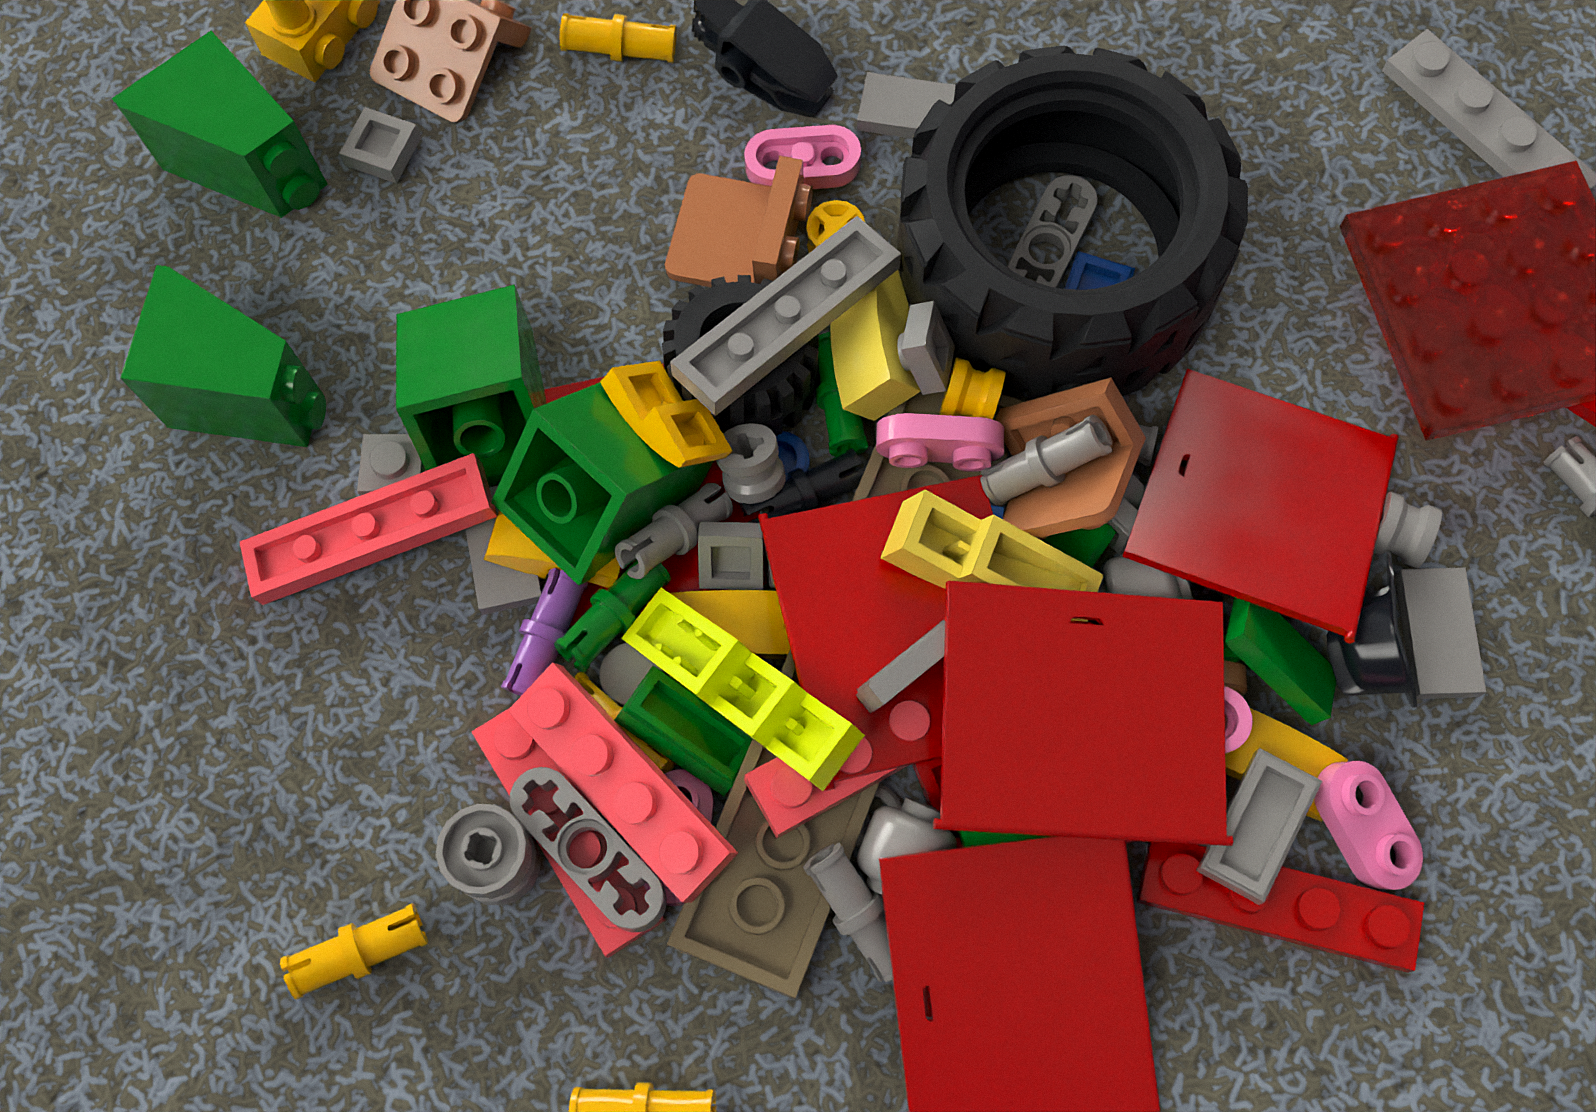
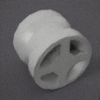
(753, 467)
(1407, 530)

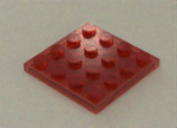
(1485, 296)

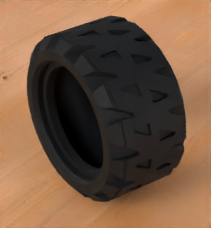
(1091, 120)

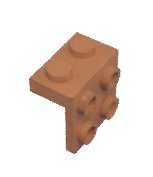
(442, 49)
(739, 227)
(1089, 492)

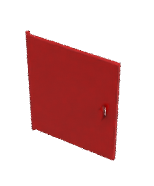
(1268, 505)
(858, 613)
(1080, 720)
(1025, 977)

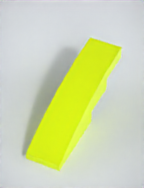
(744, 688)

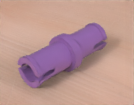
(547, 624)

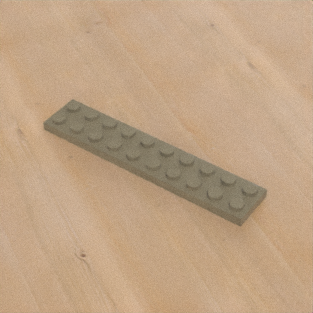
(763, 907)

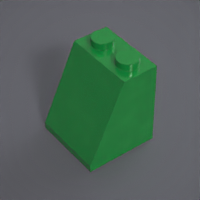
(222, 129)
(218, 369)
(467, 378)
(587, 482)

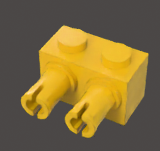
(308, 33)

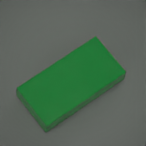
(1282, 659)
(685, 730)

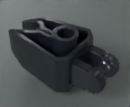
(765, 54)

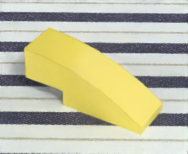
(867, 352)
(952, 545)

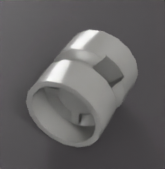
(488, 854)

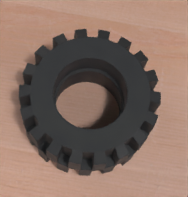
(773, 399)

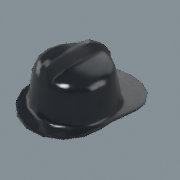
(1377, 656)

